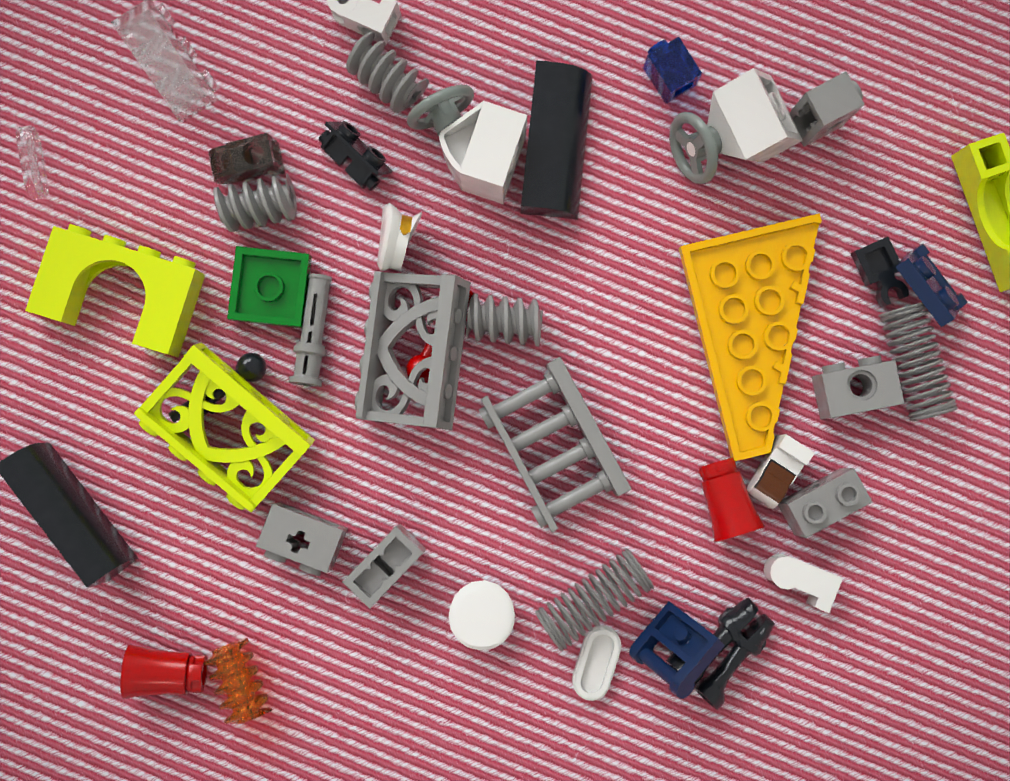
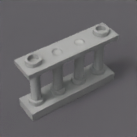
(572, 414)

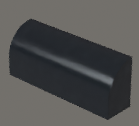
(556, 140)
(67, 513)

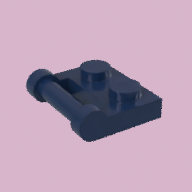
(930, 285)
(684, 639)

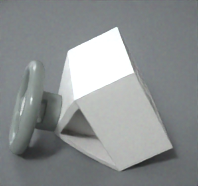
(743, 122)
(479, 145)

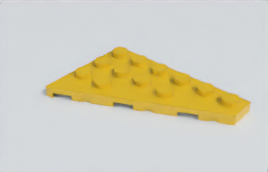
(747, 314)

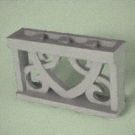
(387, 326)

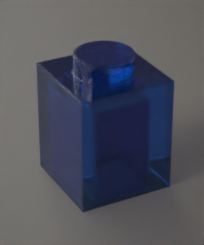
(671, 69)

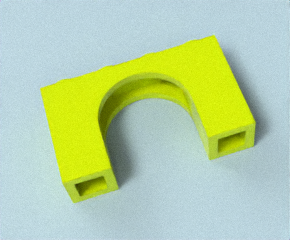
(76, 259)

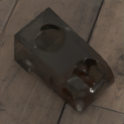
(246, 159)

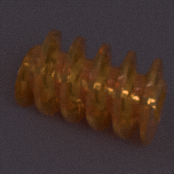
(237, 682)

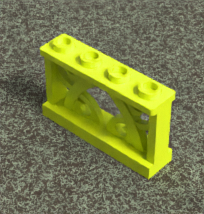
(218, 375)

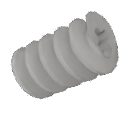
(384, 75)
(256, 204)
(504, 320)

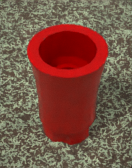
(728, 500)
(161, 672)

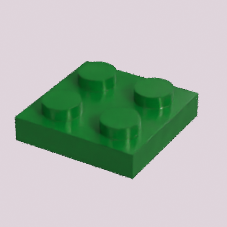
(269, 287)

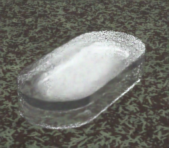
(32, 162)

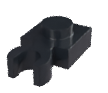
(878, 265)

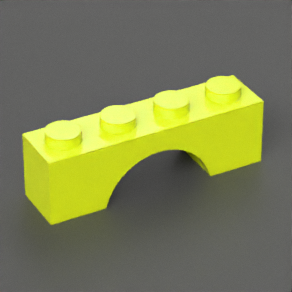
(985, 180)

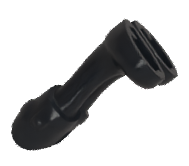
(745, 643)

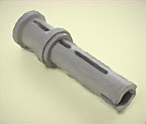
(310, 348)

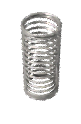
(902, 315)
(633, 567)

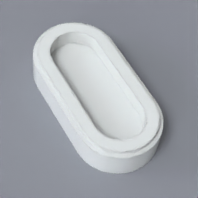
(596, 663)

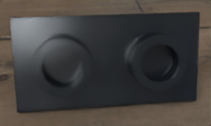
(344, 143)

